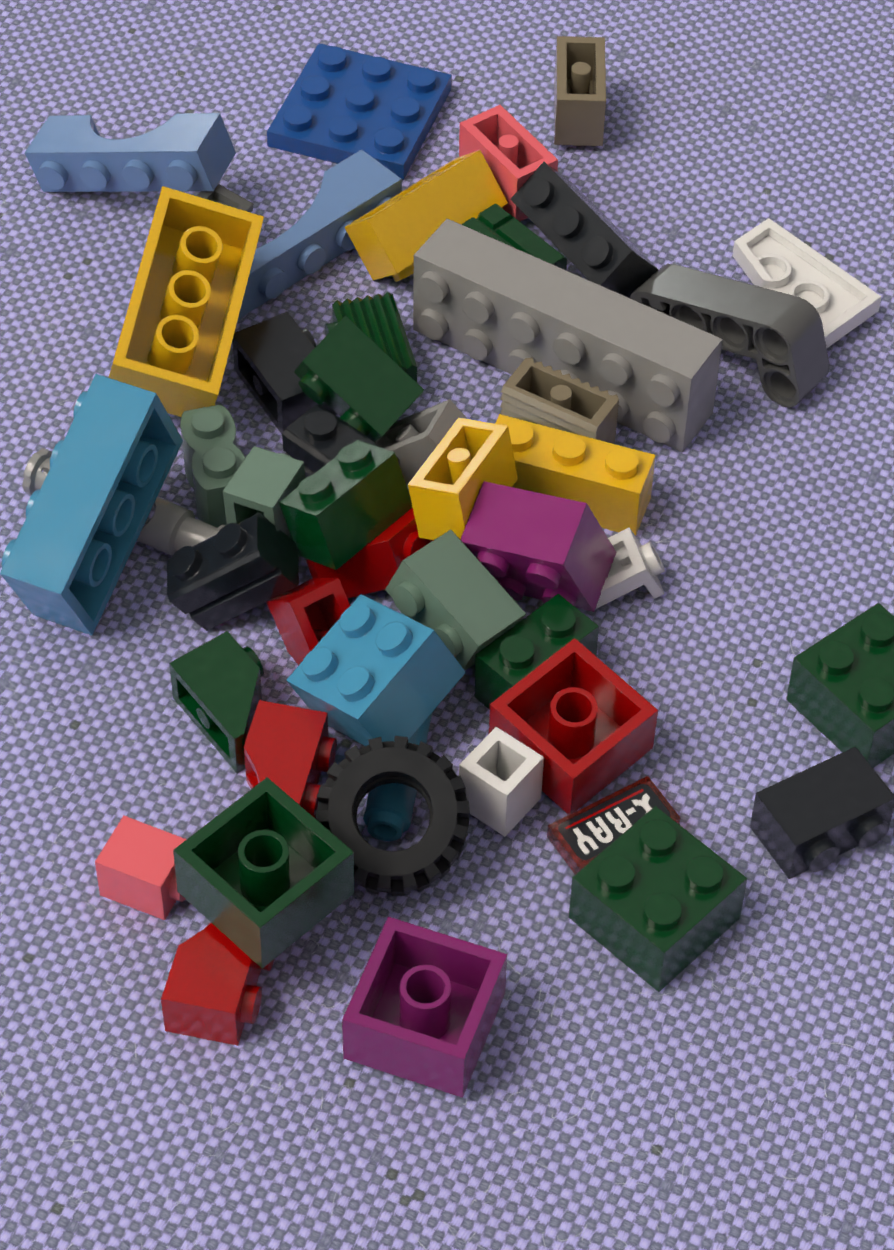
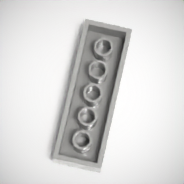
(518, 307)

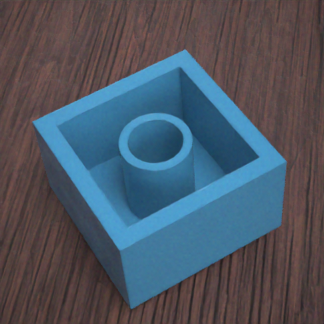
(376, 673)

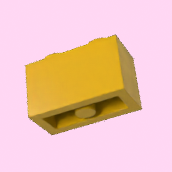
(454, 472)

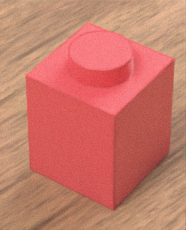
(139, 868)

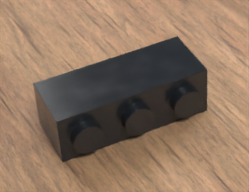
(582, 232)

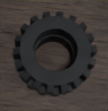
(407, 765)

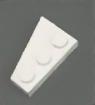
(788, 265)

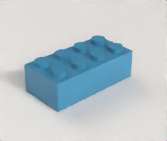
(92, 504)

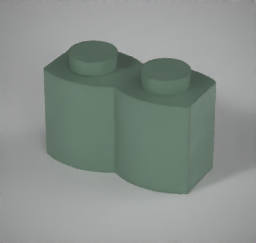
(210, 458)

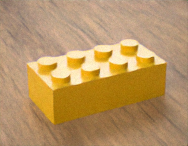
(186, 300)

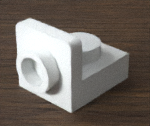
(631, 568)

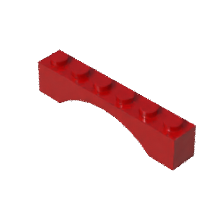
(211, 978)

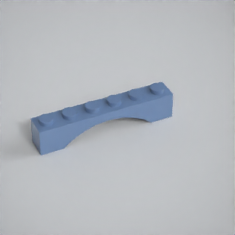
(319, 235)

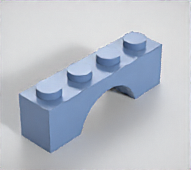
(181, 154)

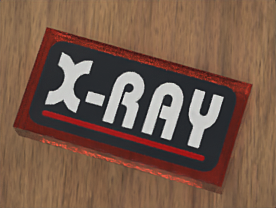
(593, 828)

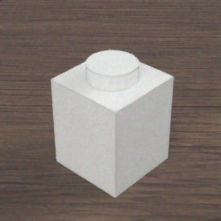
(502, 780)

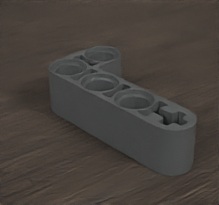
(753, 322)

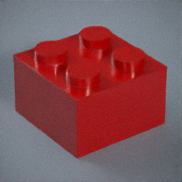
(580, 722)

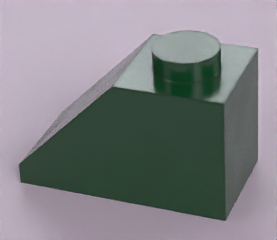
(220, 693)

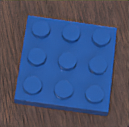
(359, 103)

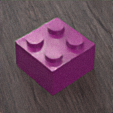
(539, 545)
(424, 1006)

